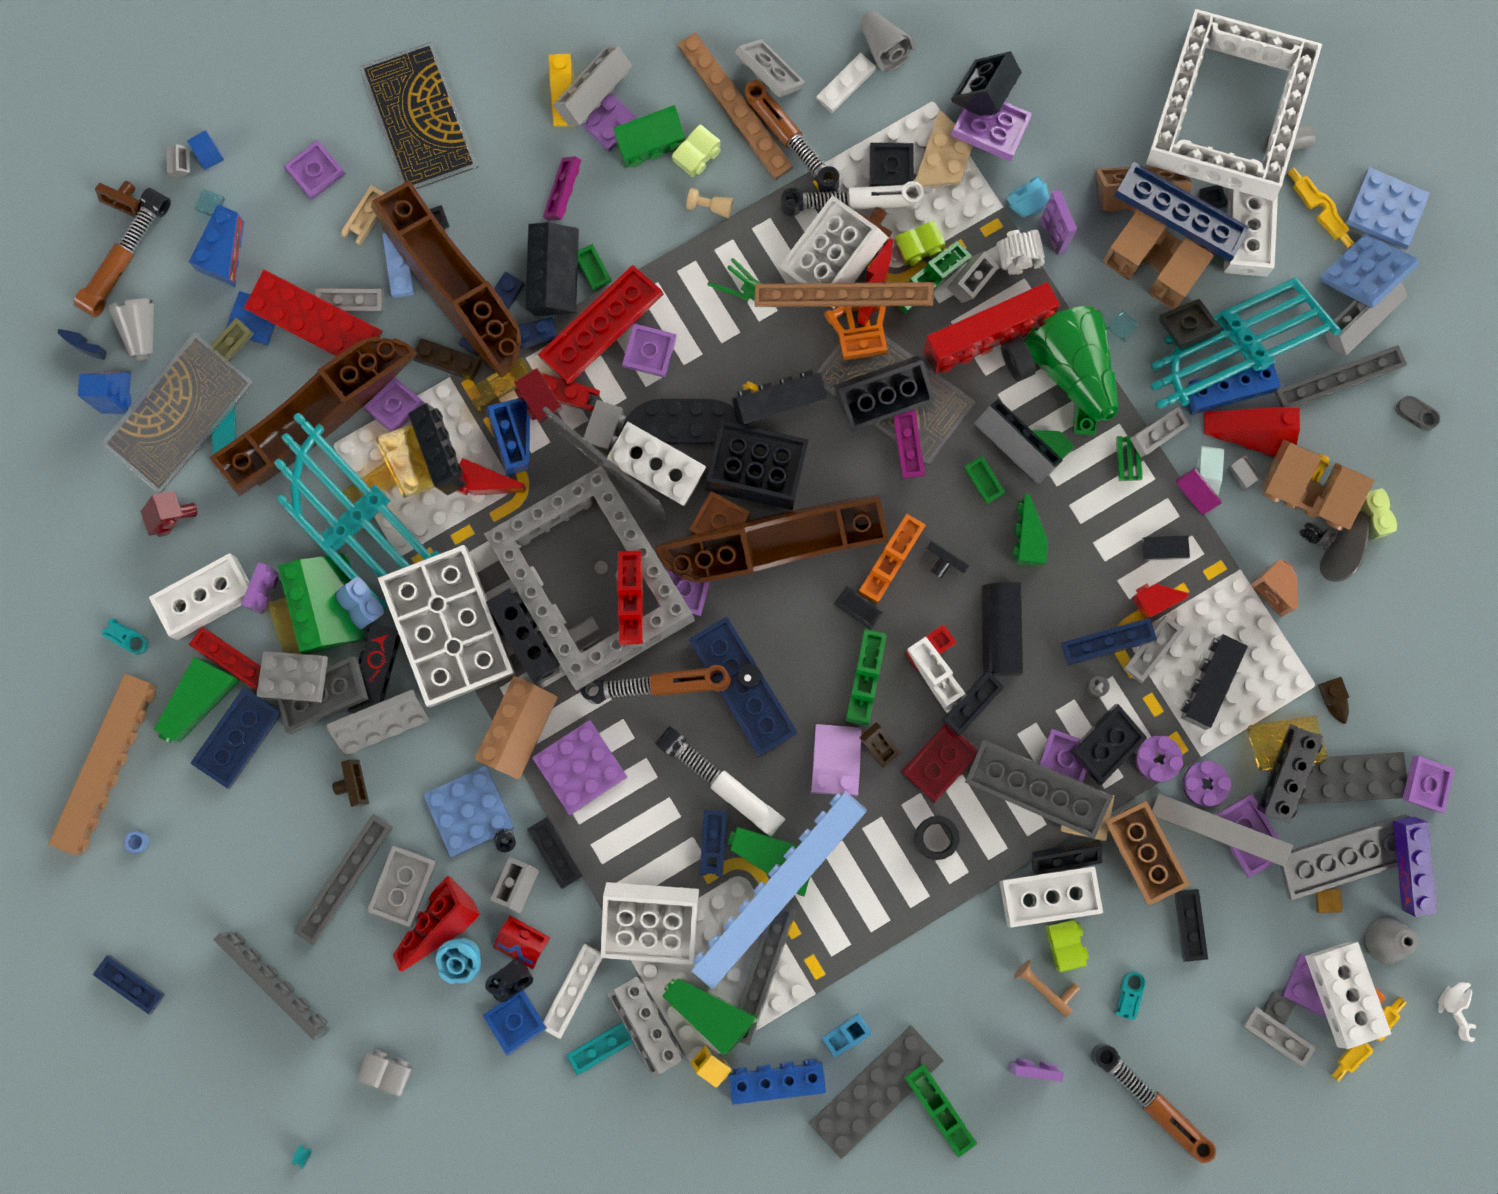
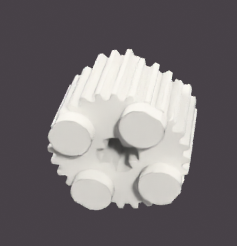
(1020, 251)

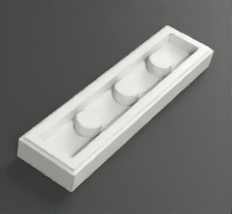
(572, 991)

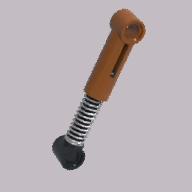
(790, 135)
(93, 297)
(660, 684)
(1156, 1105)

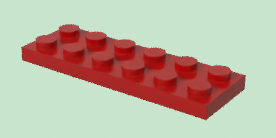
(307, 315)
(600, 324)

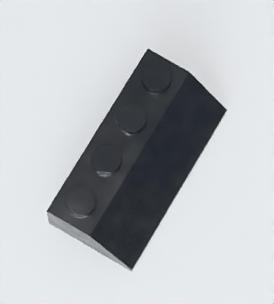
(552, 269)
(885, 393)

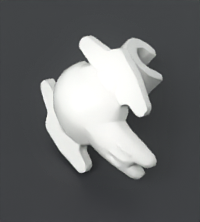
(1455, 1001)

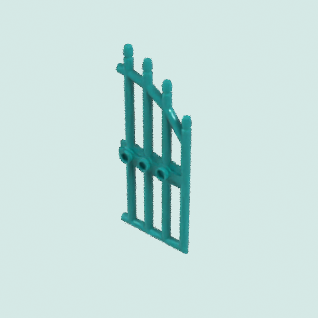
(1244, 341)
(357, 514)

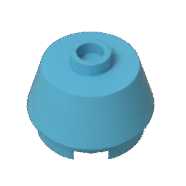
(1029, 197)
(458, 960)

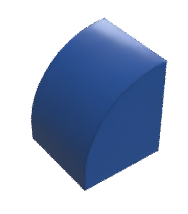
(205, 150)

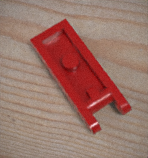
(571, 395)

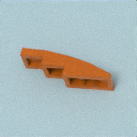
(891, 559)

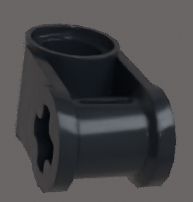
(510, 980)

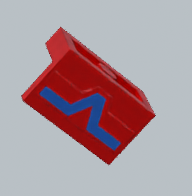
(521, 941)

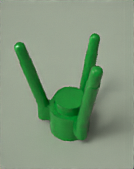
(748, 286)

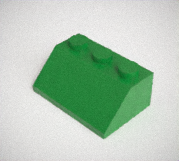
(649, 136)

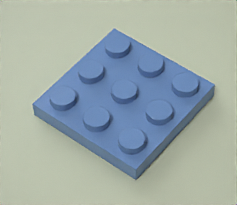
(1387, 208)
(1369, 270)
(468, 811)

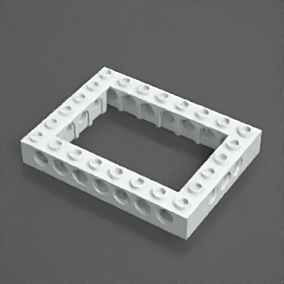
(1254, 44)

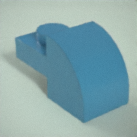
(847, 1035)

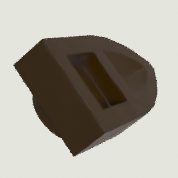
(1335, 698)

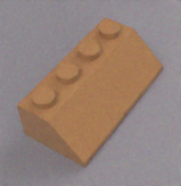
(1111, 178)
(516, 727)
(1147, 853)

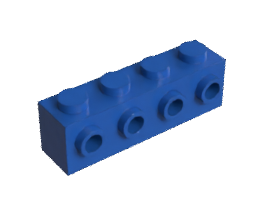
(1234, 389)
(777, 1083)

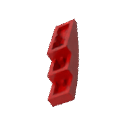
(877, 273)
(630, 597)

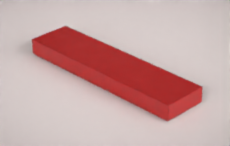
(227, 657)

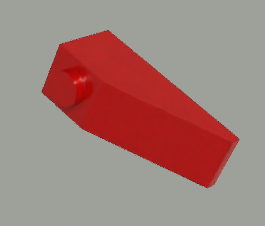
(486, 481)

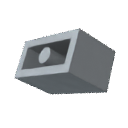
(972, 277)
(604, 426)
(514, 885)

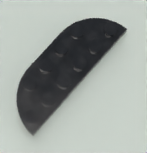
(682, 419)

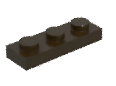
(447, 359)

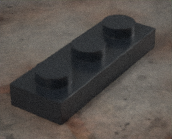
(972, 703)
(554, 853)
(1067, 857)
(1191, 925)

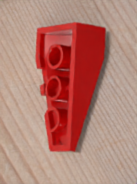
(1255, 428)
(444, 919)

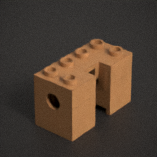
(1176, 260)
(1335, 501)

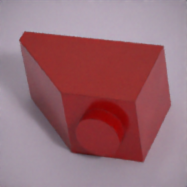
(1156, 599)

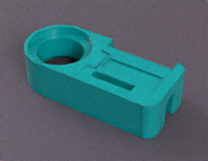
(124, 636)
(1130, 998)

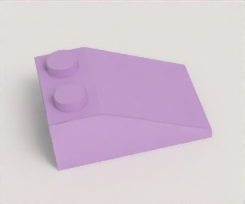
(836, 760)

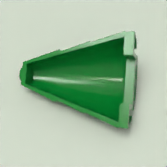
(1078, 359)

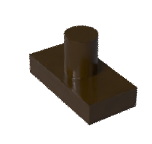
(879, 744)
(352, 783)

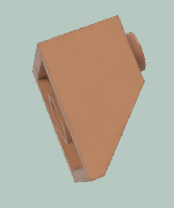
(1278, 587)

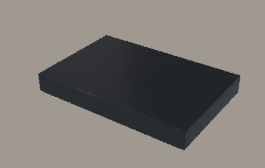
(1108, 744)

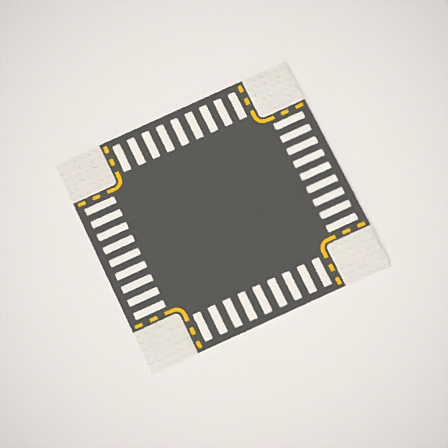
(807, 648)

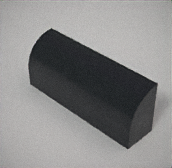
(1002, 629)

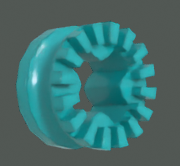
(301, 1156)

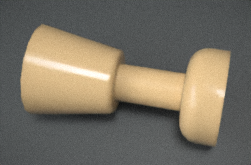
(718, 205)

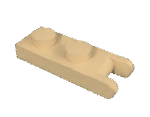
(363, 217)

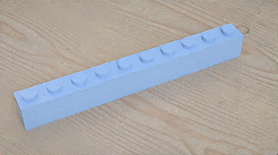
(779, 889)

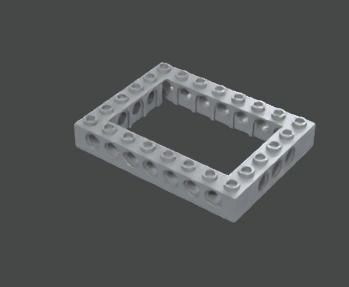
(608, 654)

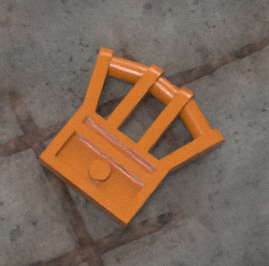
(860, 341)

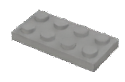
(378, 722)

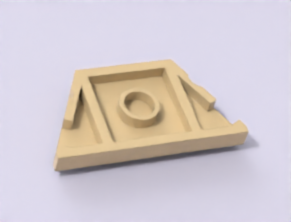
(944, 156)

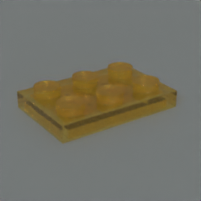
(405, 460)
(1268, 738)

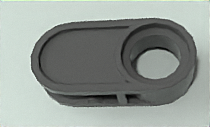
(1413, 409)

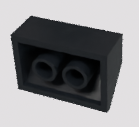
(987, 84)

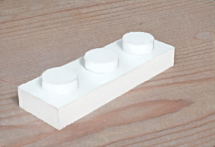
(846, 82)

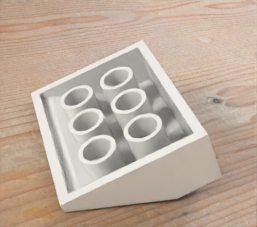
(834, 246)
(649, 923)

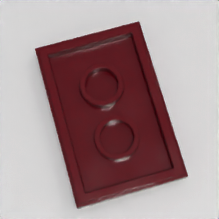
(940, 763)

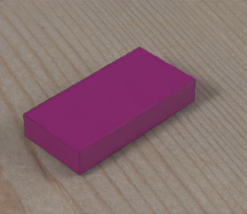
(1198, 491)

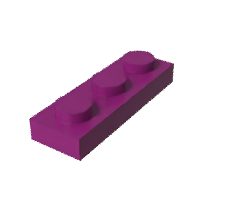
(562, 188)
(909, 445)

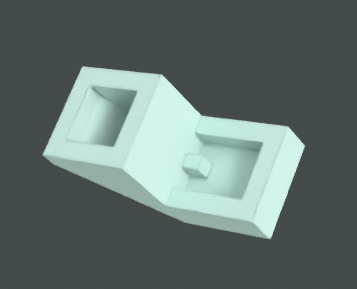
(1211, 466)

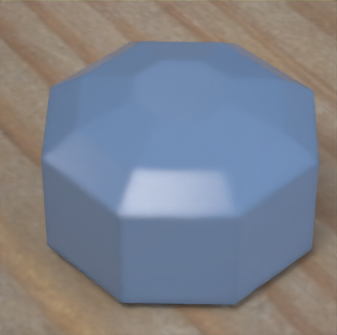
(136, 842)

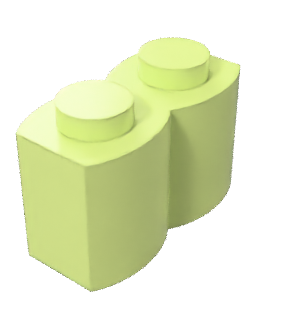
(696, 151)
(1380, 518)

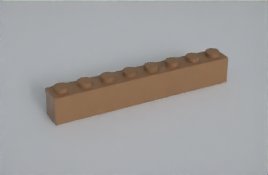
(103, 765)

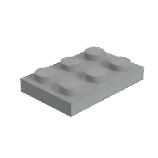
(769, 68)
(292, 676)
(402, 886)

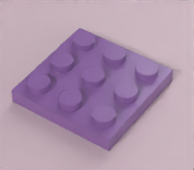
(993, 133)
(579, 767)

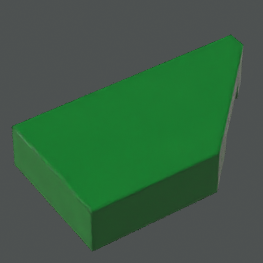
(1056, 441)

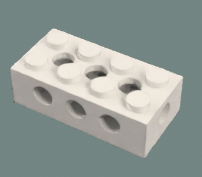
(1259, 240)
(654, 448)
(189, 592)
(1062, 908)
(1362, 995)

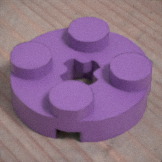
(1155, 771)
(1219, 781)

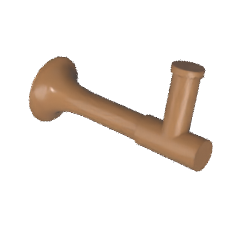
(1059, 1003)

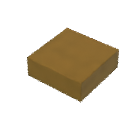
(1329, 901)

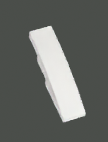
(936, 673)

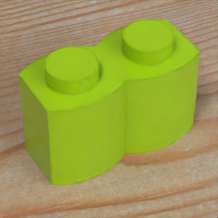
(919, 243)
(1066, 945)

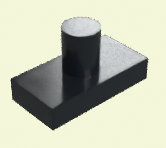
(946, 560)

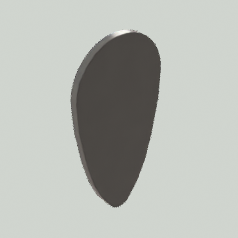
(1347, 551)

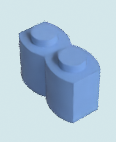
(359, 603)

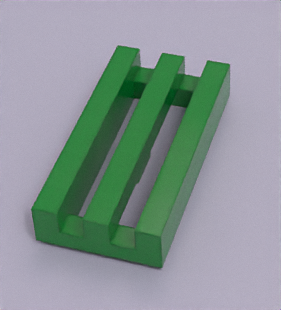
(1138, 465)

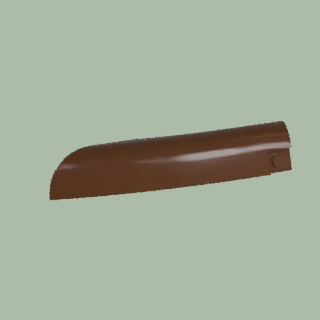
(449, 277)
(325, 399)
(776, 539)

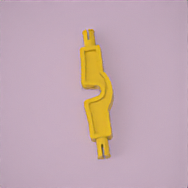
(1328, 218)
(1355, 1056)

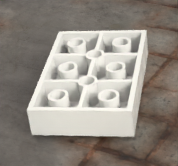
(446, 626)

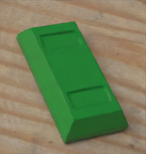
(593, 267)
(984, 479)

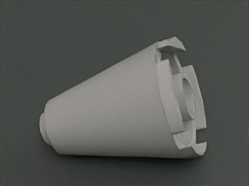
(886, 41)
(136, 326)
(1390, 940)

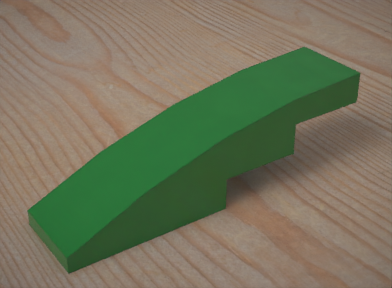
(941, 268)
(866, 677)
(940, 1110)

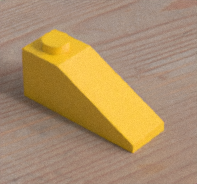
(560, 79)

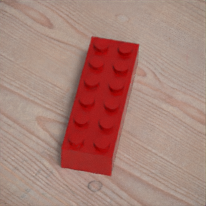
(990, 328)

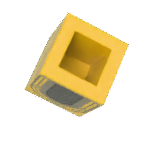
(711, 1066)

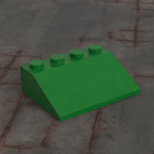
(313, 607)

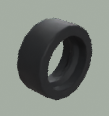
(1018, 358)
(954, 834)

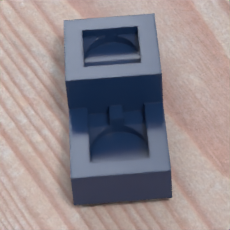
(79, 342)

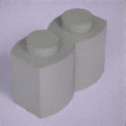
(384, 1072)

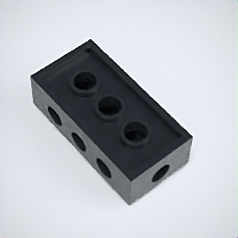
(502, 608)

